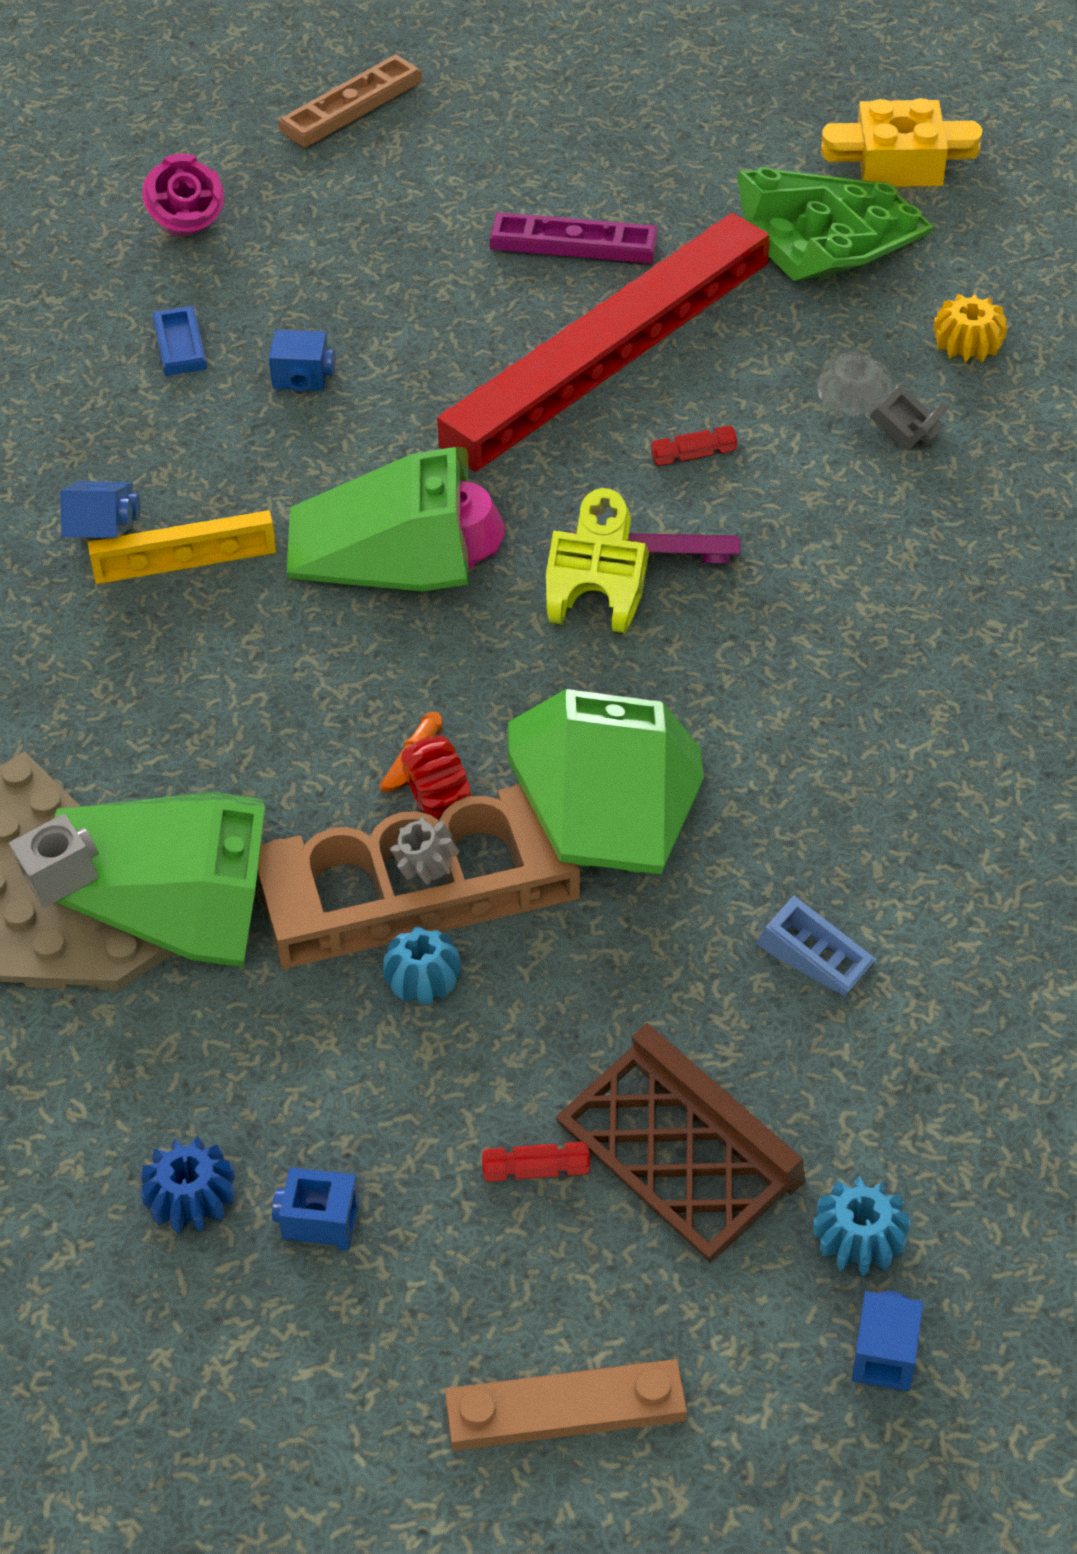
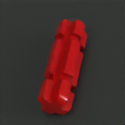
(693, 445)
(535, 1161)

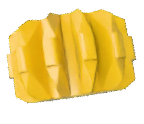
(970, 327)

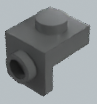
(907, 418)

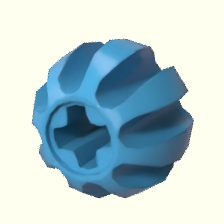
(421, 965)

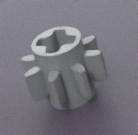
(424, 850)

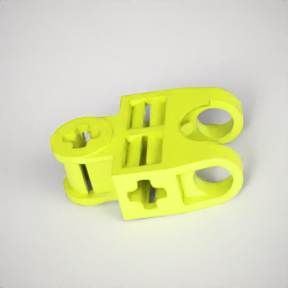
(597, 560)

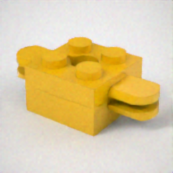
(901, 142)

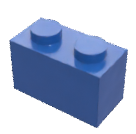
(98, 509)

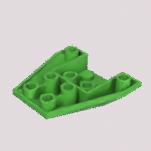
(827, 221)
(386, 527)
(606, 777)
(175, 871)

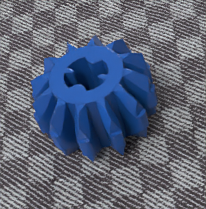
(187, 1184)

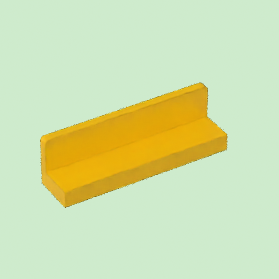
(182, 547)

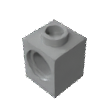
(55, 859)

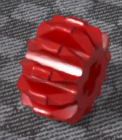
(434, 774)

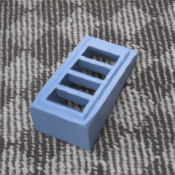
(793, 952)

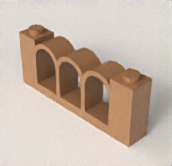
(309, 935)

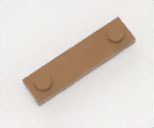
(350, 101)
(565, 1404)

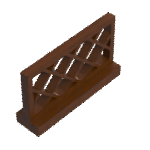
(722, 1121)

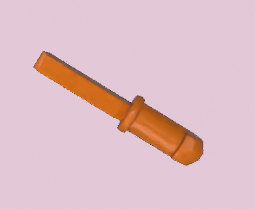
(429, 726)

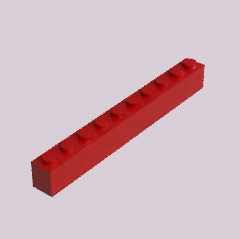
(603, 341)

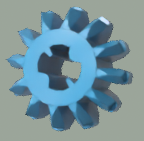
(876, 1241)

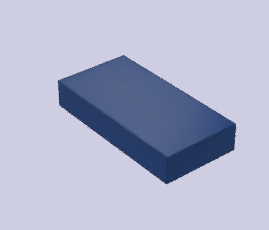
(179, 340)

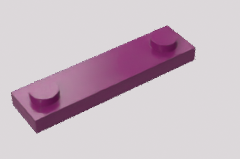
(574, 237)
(713, 547)

